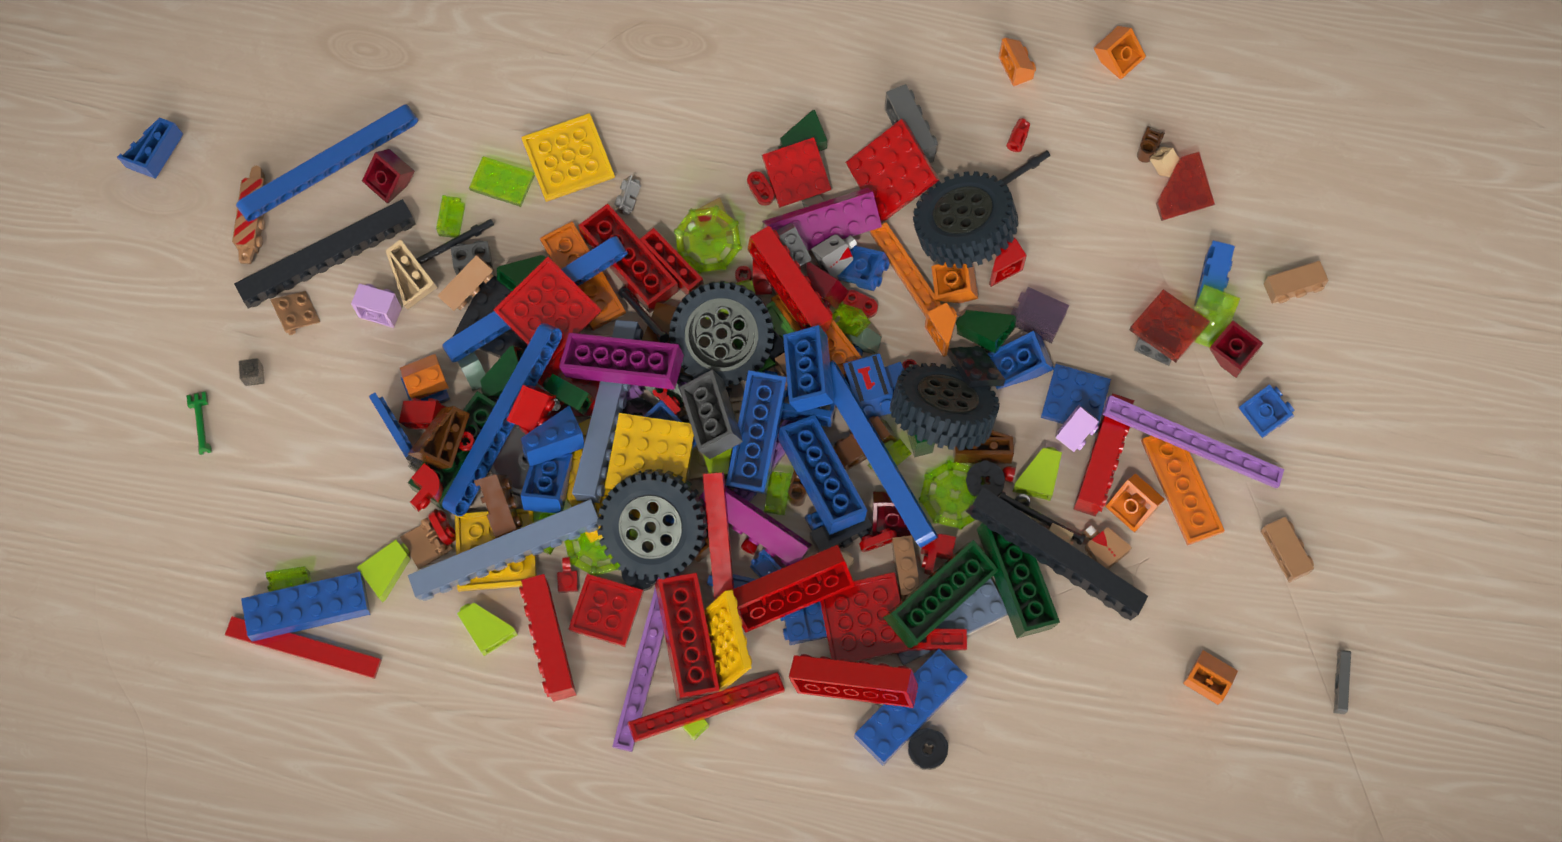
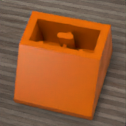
(1211, 677)

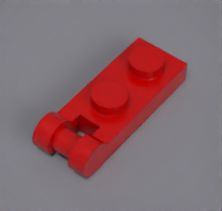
(944, 640)

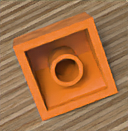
(1120, 51)
(1016, 61)
(954, 283)
(940, 326)
(424, 377)
(1135, 502)

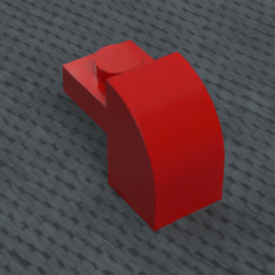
(760, 282)
(430, 487)
(940, 548)

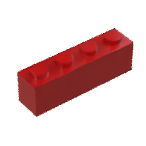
(672, 261)

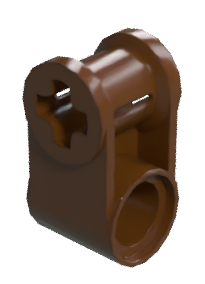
(1150, 142)
(796, 486)

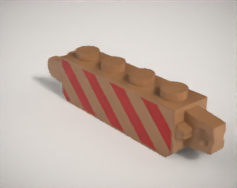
(247, 234)

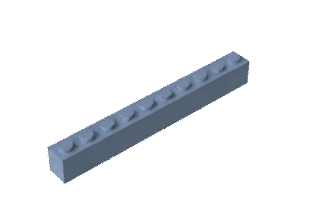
(602, 427)
(504, 550)

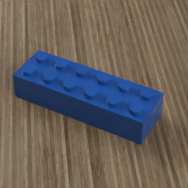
(759, 430)
(822, 474)
(305, 606)
(896, 724)

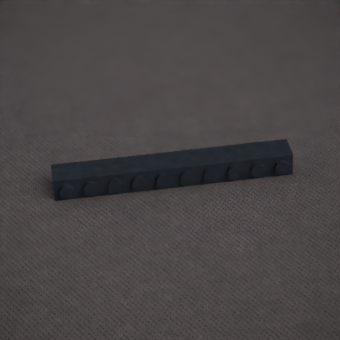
(325, 254)
(1057, 554)

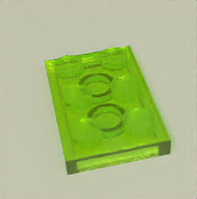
(501, 181)
(1218, 309)

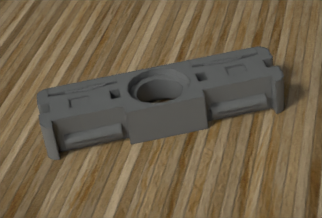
(1342, 682)

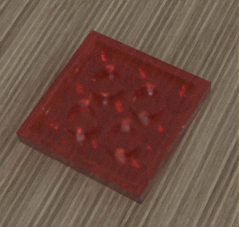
(1169, 326)

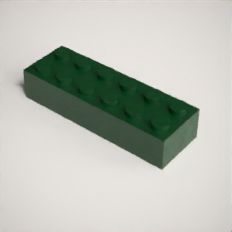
(479, 409)
(1019, 585)
(940, 594)

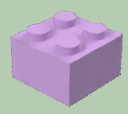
(376, 305)
(1077, 428)

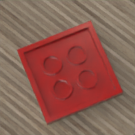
(796, 172)
(606, 610)

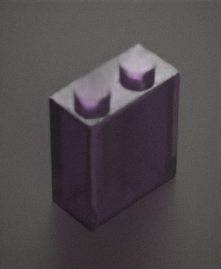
(1039, 314)

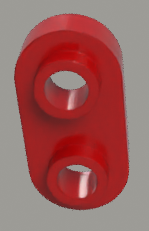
(761, 189)
(860, 302)
(439, 521)
(870, 543)

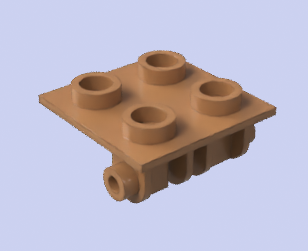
(295, 311)
(424, 544)

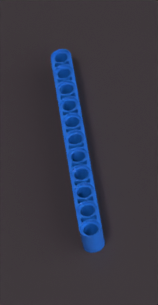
(326, 163)
(493, 325)
(497, 427)
(881, 460)

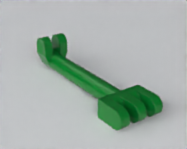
(197, 404)

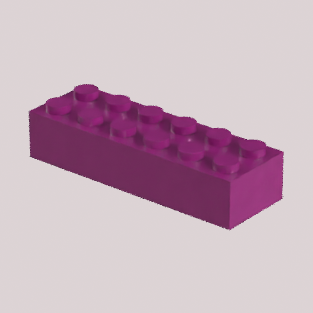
(838, 216)
(622, 361)
(763, 529)

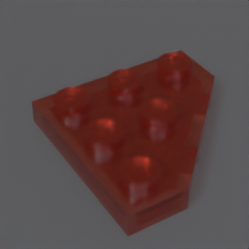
(1185, 189)

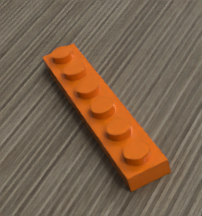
(905, 268)

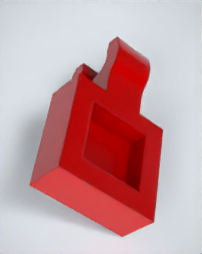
(672, 403)
(567, 579)

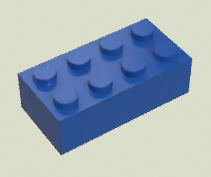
(808, 369)

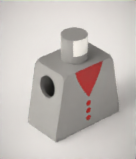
(834, 254)

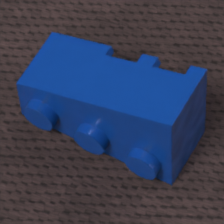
(152, 149)
(1216, 267)
(553, 438)

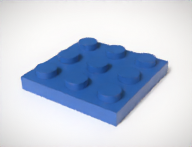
(1074, 388)
(391, 423)

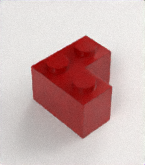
(419, 413)

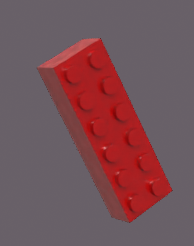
(639, 268)
(788, 280)
(1102, 464)
(792, 588)
(687, 636)
(548, 637)
(853, 680)

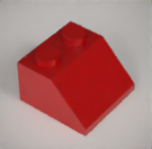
(1008, 263)
(531, 407)

